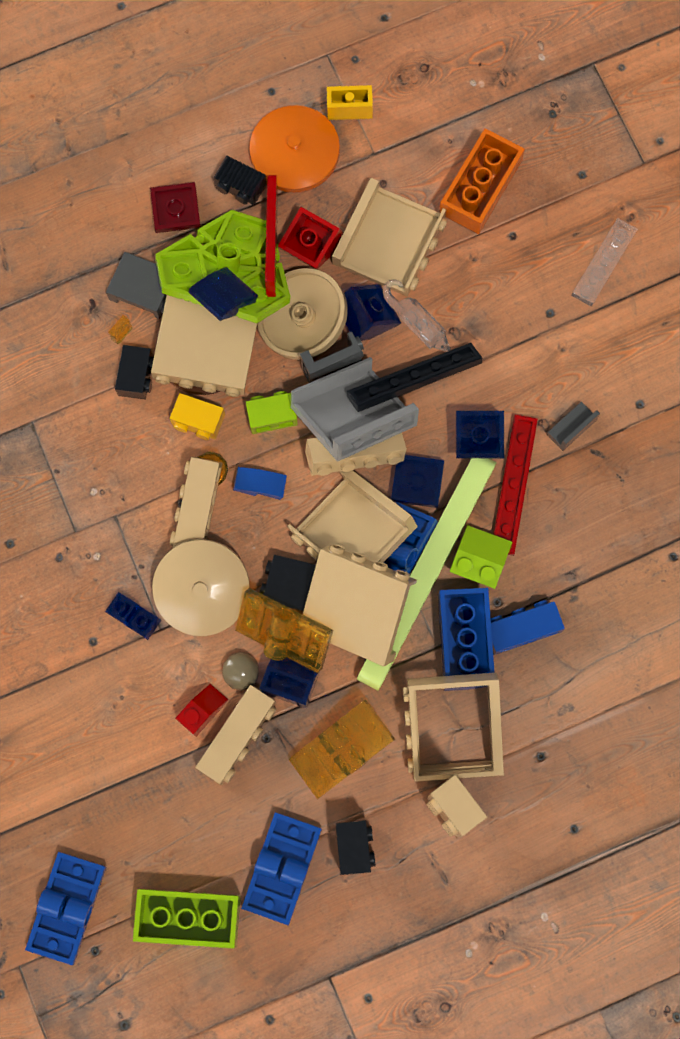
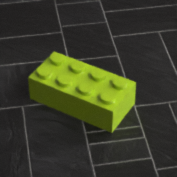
(186, 918)

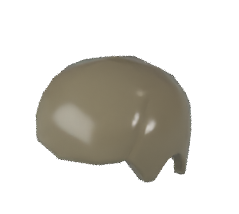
(240, 671)

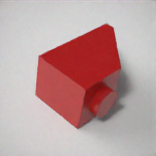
(201, 709)

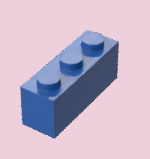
(525, 626)

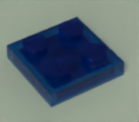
(418, 481)

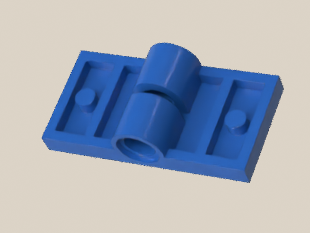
(409, 551)
(281, 868)
(65, 908)

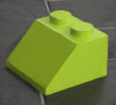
(481, 556)

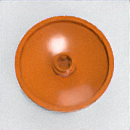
(296, 147)

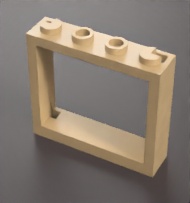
(464, 769)

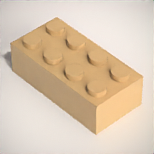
(455, 807)

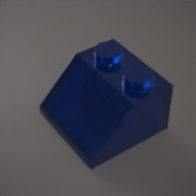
(369, 312)
(479, 434)

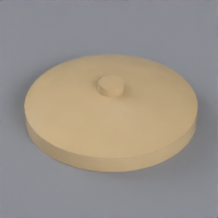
(310, 319)
(200, 587)

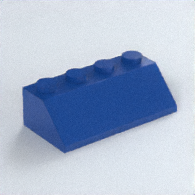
(465, 633)

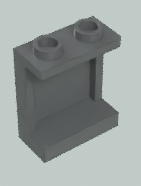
(137, 284)
(333, 362)

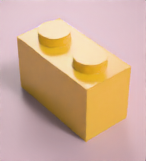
(349, 102)
(197, 417)

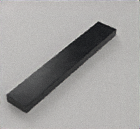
(414, 377)

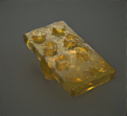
(283, 631)
(341, 749)

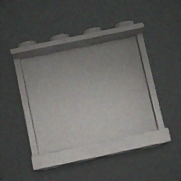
(335, 421)

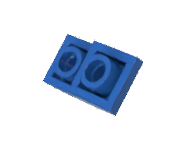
(260, 482)

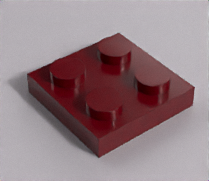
(175, 207)

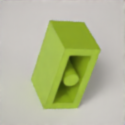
(271, 412)

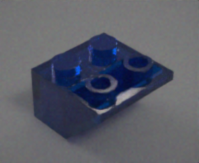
(289, 682)

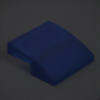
(223, 293)

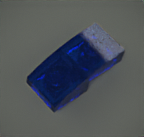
(133, 616)

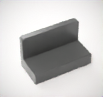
(572, 426)

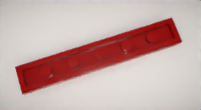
(271, 236)
(515, 479)

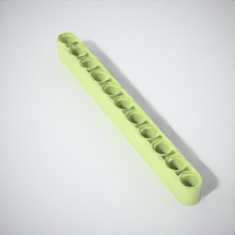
(434, 558)

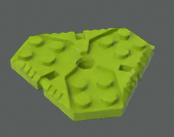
(229, 242)

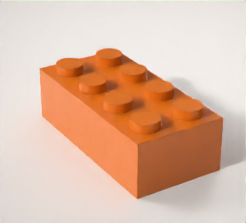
(481, 180)

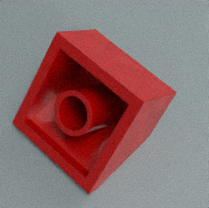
(310, 238)

